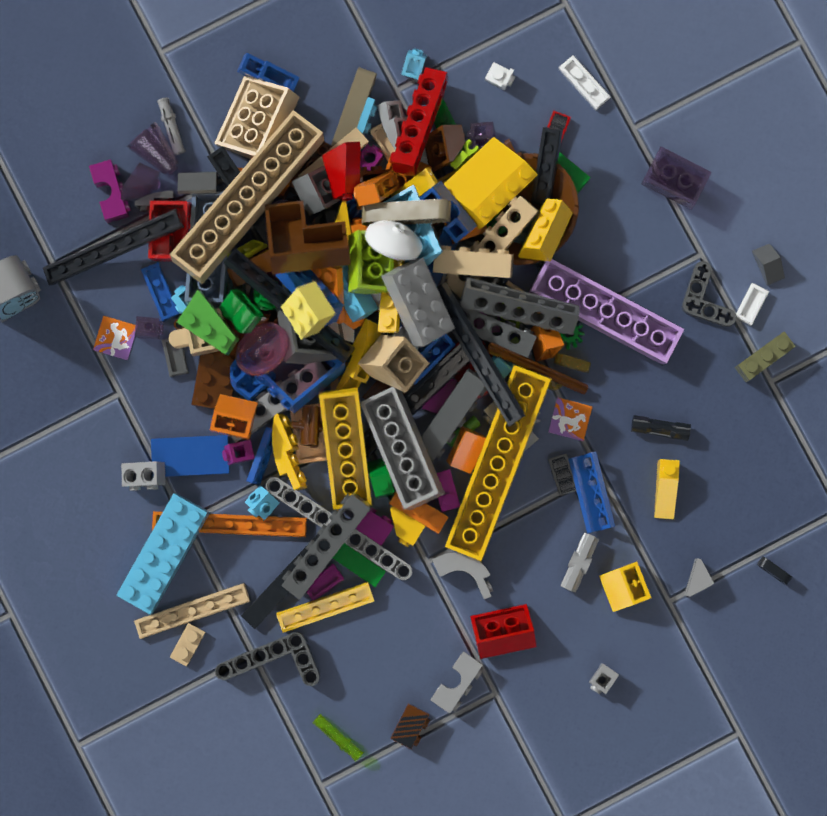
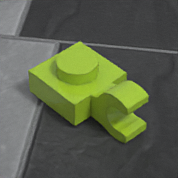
(464, 156)

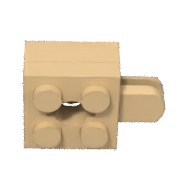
(185, 338)

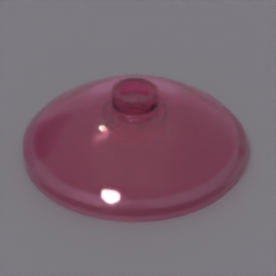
(262, 349)

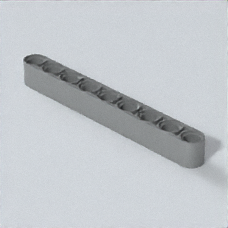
(317, 510)

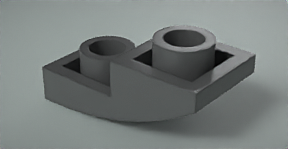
(144, 202)

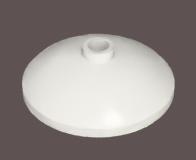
(393, 240)

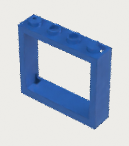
(294, 405)

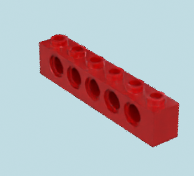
(408, 162)

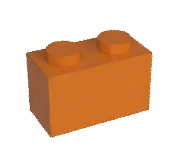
(466, 450)

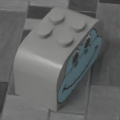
(16, 287)

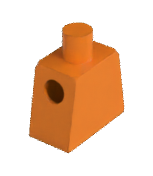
(547, 343)

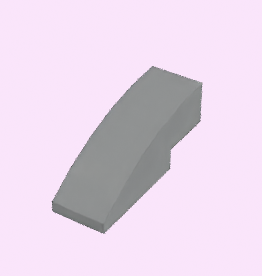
(392, 119)

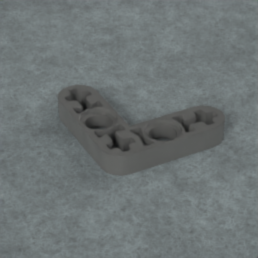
(697, 299)

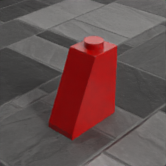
(343, 169)

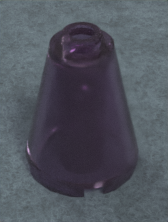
(155, 149)

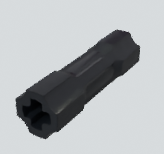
(658, 427)

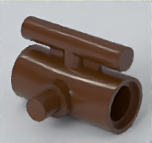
(309, 425)

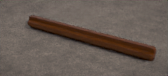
(536, 367)

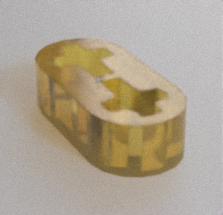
(572, 363)

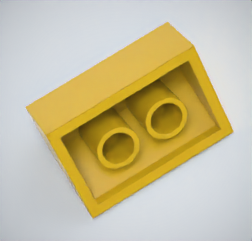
(546, 231)

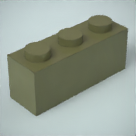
(765, 356)

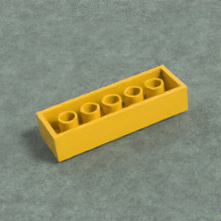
(344, 445)

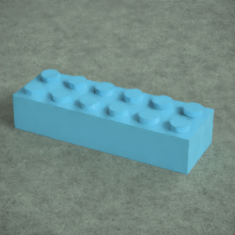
(163, 553)

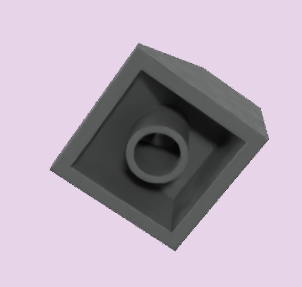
(314, 191)

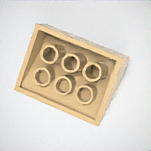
(255, 116)

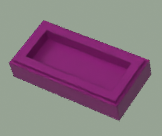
(324, 582)

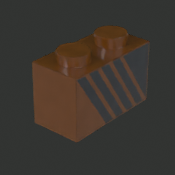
(410, 725)

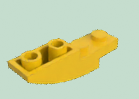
(354, 372)
(284, 444)

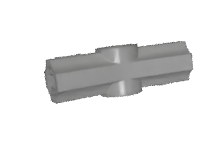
(579, 562)

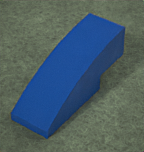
(266, 71)

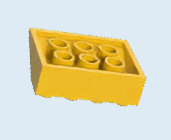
(489, 181)

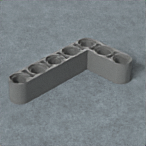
(271, 655)

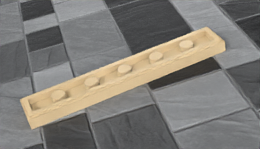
(192, 611)

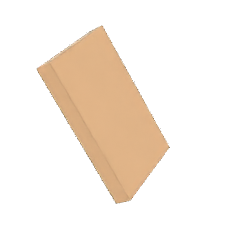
(309, 454)

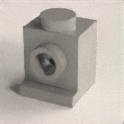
(609, 675)

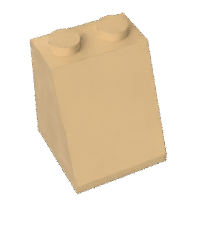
(394, 362)

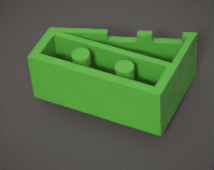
(205, 322)

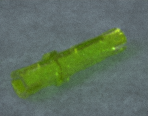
(341, 740)

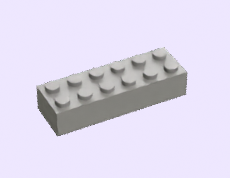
(402, 448)

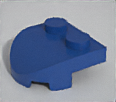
(246, 384)

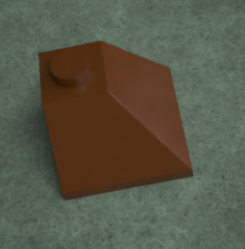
(444, 145)

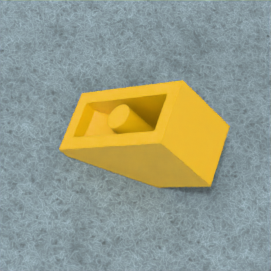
(406, 527)

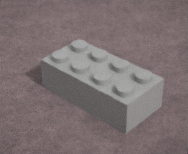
(418, 302)

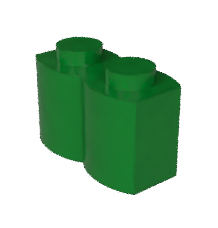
(240, 311)

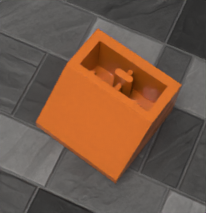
(233, 417)

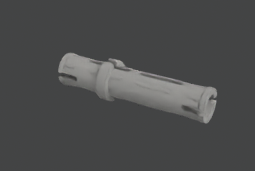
(168, 118)

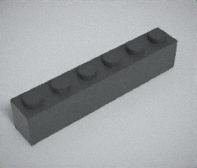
(452, 413)

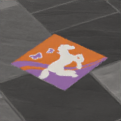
(115, 338)
(570, 419)

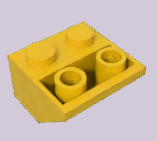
(625, 586)

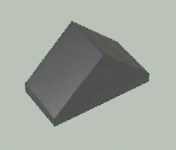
(769, 264)

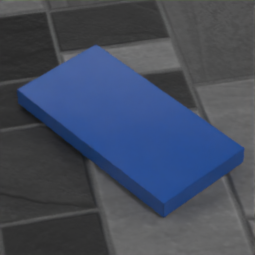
(191, 455)

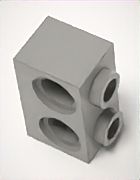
(143, 471)

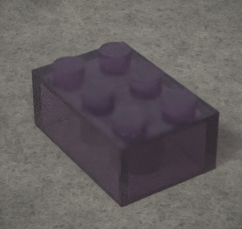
(676, 178)

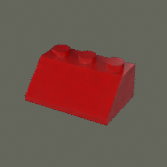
(503, 631)

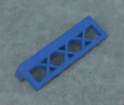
(589, 492)

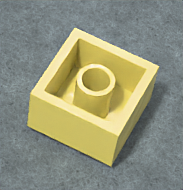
(308, 310)

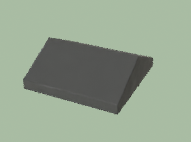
(197, 182)

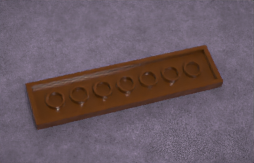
(214, 373)

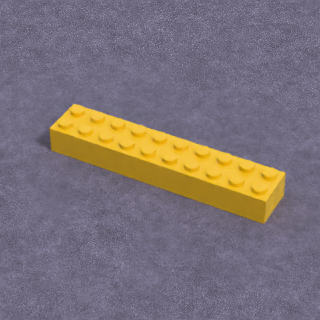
(497, 467)

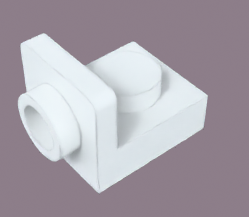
(500, 76)

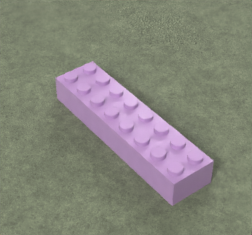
(609, 311)

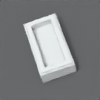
(751, 304)

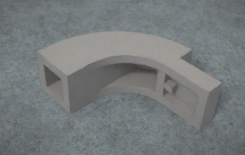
(459, 562)

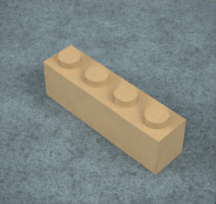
(474, 263)

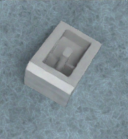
(698, 579)

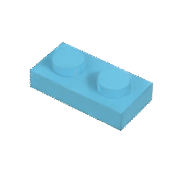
(368, 111)

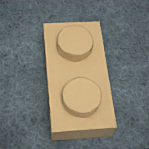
(187, 644)

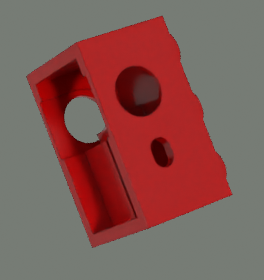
(161, 248)

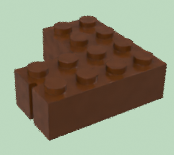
(300, 246)

